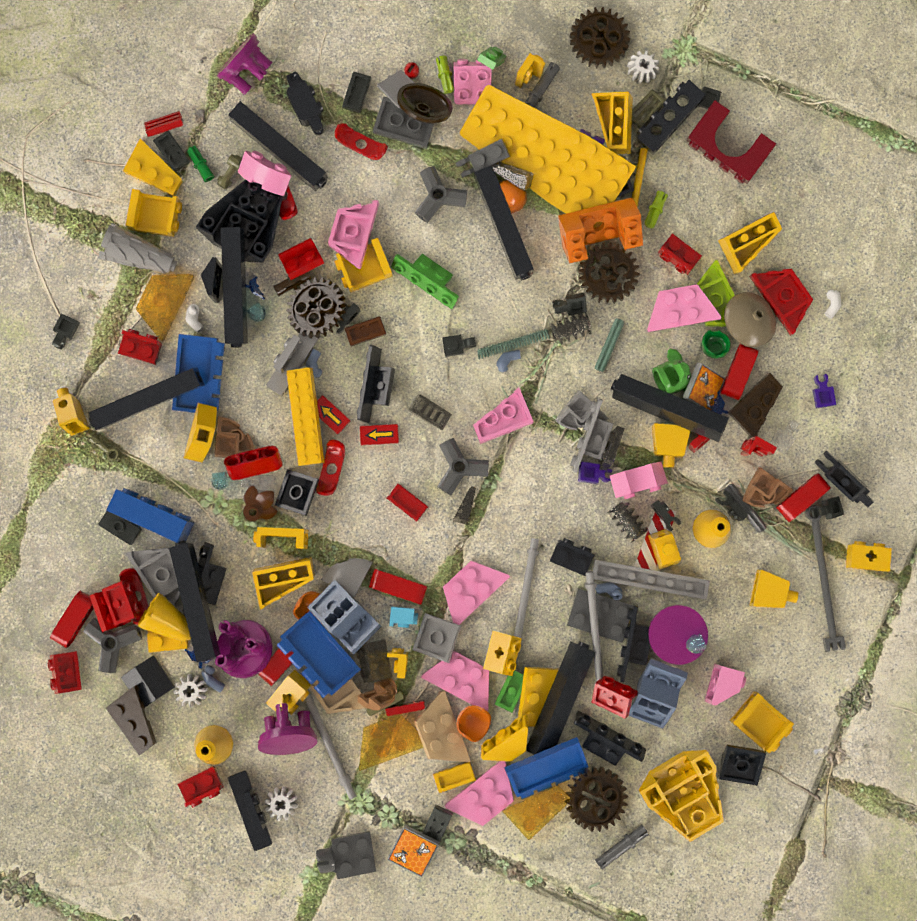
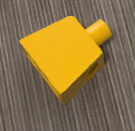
(69, 412)
(669, 442)
(664, 548)
(771, 591)

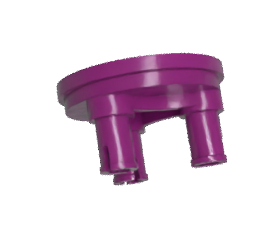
(245, 57)
(672, 629)
(243, 648)
(282, 737)

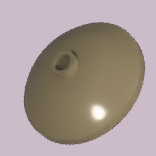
(745, 324)

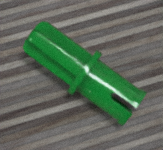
(200, 163)

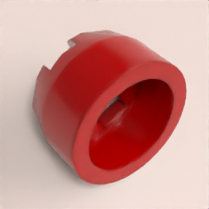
(414, 72)

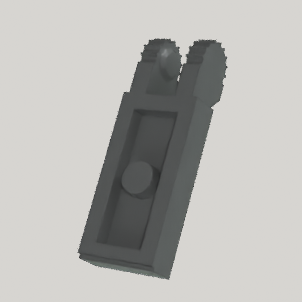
(485, 157)

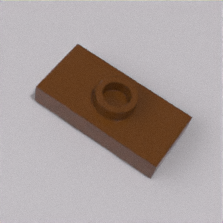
(365, 331)

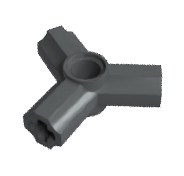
(433, 184)
(472, 467)
(109, 655)

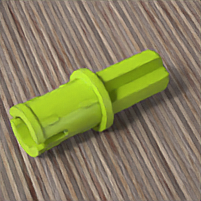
(445, 74)
(655, 209)

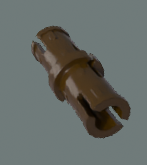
(288, 284)

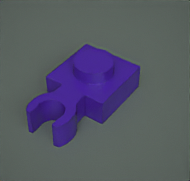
(824, 395)
(591, 473)

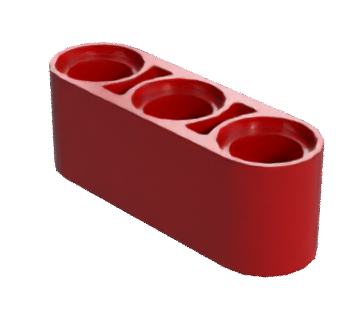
(739, 372)
(253, 462)
(803, 497)
(398, 586)
(72, 619)
(276, 667)

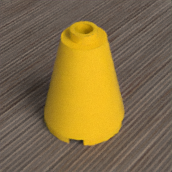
(711, 528)
(165, 619)
(213, 744)

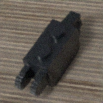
(302, 100)
(845, 480)

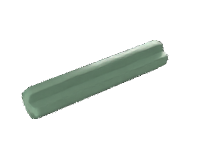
(609, 345)

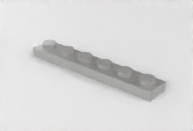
(651, 579)

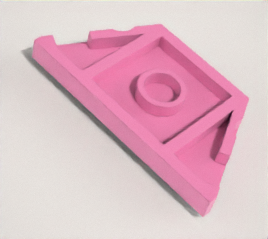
(352, 231)
(681, 308)
(471, 588)
(461, 678)
(485, 796)

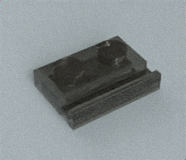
(609, 453)

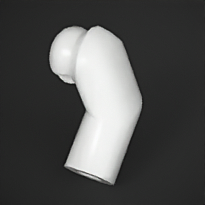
(835, 298)
(192, 318)

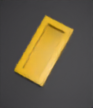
(454, 777)

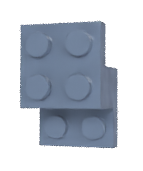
(344, 617)
(657, 693)

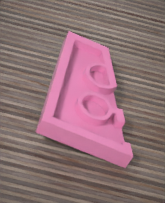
(505, 418)

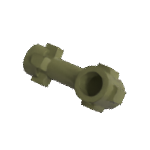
(234, 162)
(113, 455)

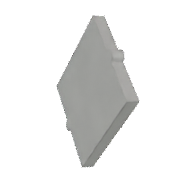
(392, 85)

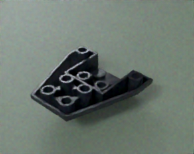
(247, 208)

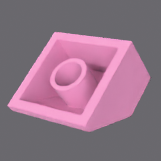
(724, 684)

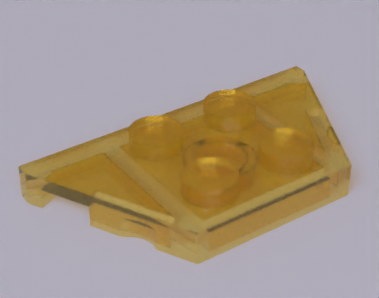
(163, 300)
(387, 741)

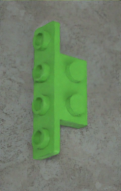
(427, 276)

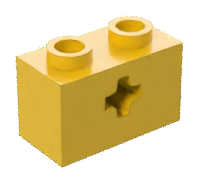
(857, 558)
(502, 653)
(296, 686)

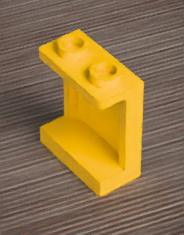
(153, 214)
(373, 269)
(262, 532)
(762, 722)

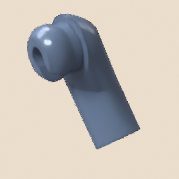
(505, 359)
(312, 363)
(610, 588)
(210, 680)

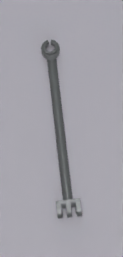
(833, 638)

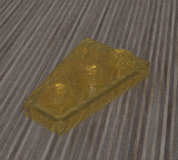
(536, 810)

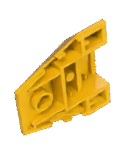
(685, 793)

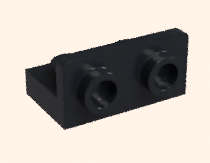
(572, 557)

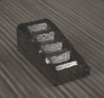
(517, 176)
(420, 398)
(464, 511)

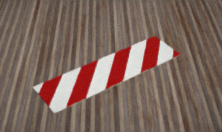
(646, 557)

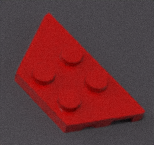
(785, 296)

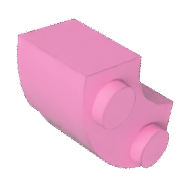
(258, 169)
(638, 479)

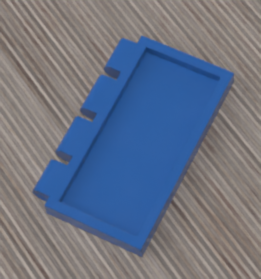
(199, 353)
(319, 653)
(547, 767)

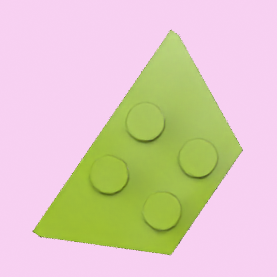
(717, 290)

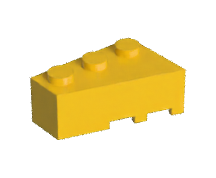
(616, 119)
(748, 241)
(280, 579)

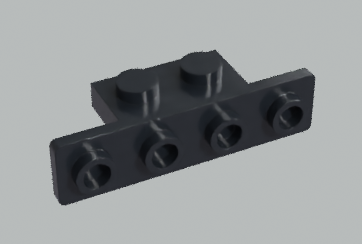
(376, 384)
(211, 574)
(637, 644)
(607, 742)
(250, 811)

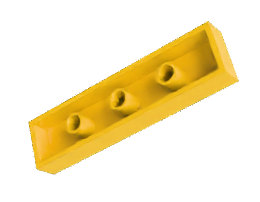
(305, 416)

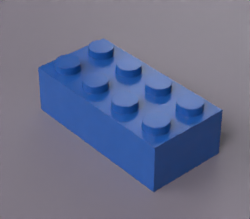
(146, 514)

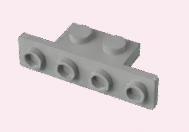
(292, 358)
(594, 438)

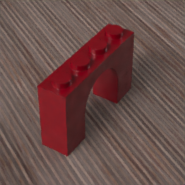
(742, 166)

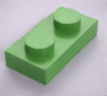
(492, 57)
(510, 692)

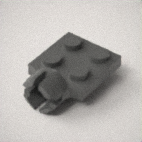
(347, 856)

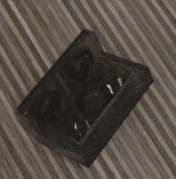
(374, 661)

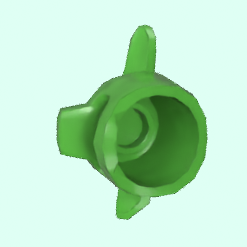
(672, 375)

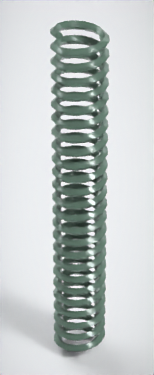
(502, 345)

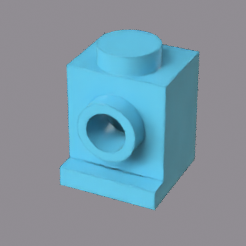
(403, 616)

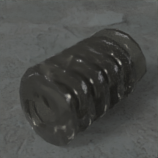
(572, 328)
(628, 521)

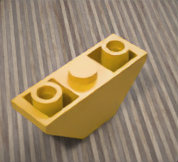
(201, 433)
(508, 742)

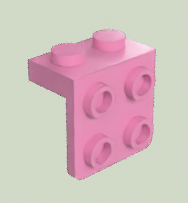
(470, 80)

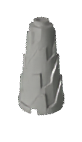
(133, 251)

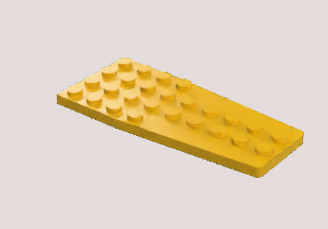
(566, 164)

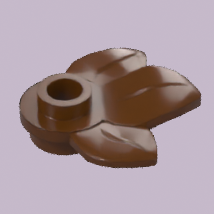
(260, 502)

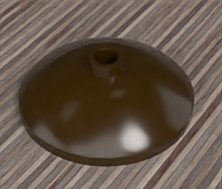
(424, 103)

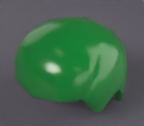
(715, 344)

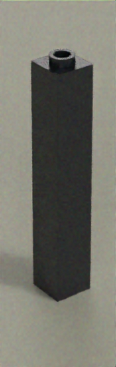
(278, 146)
(504, 223)
(233, 286)
(146, 399)
(669, 407)
(194, 601)
(561, 698)

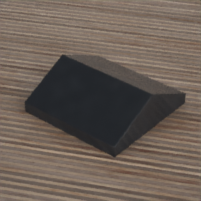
(212, 278)
(297, 492)
(150, 680)
(741, 765)

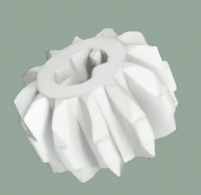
(647, 62)
(194, 697)
(279, 811)

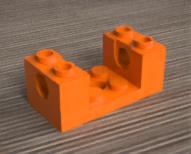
(617, 218)

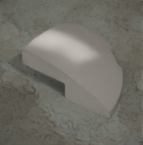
(576, 412)
(348, 574)

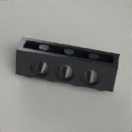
(684, 90)

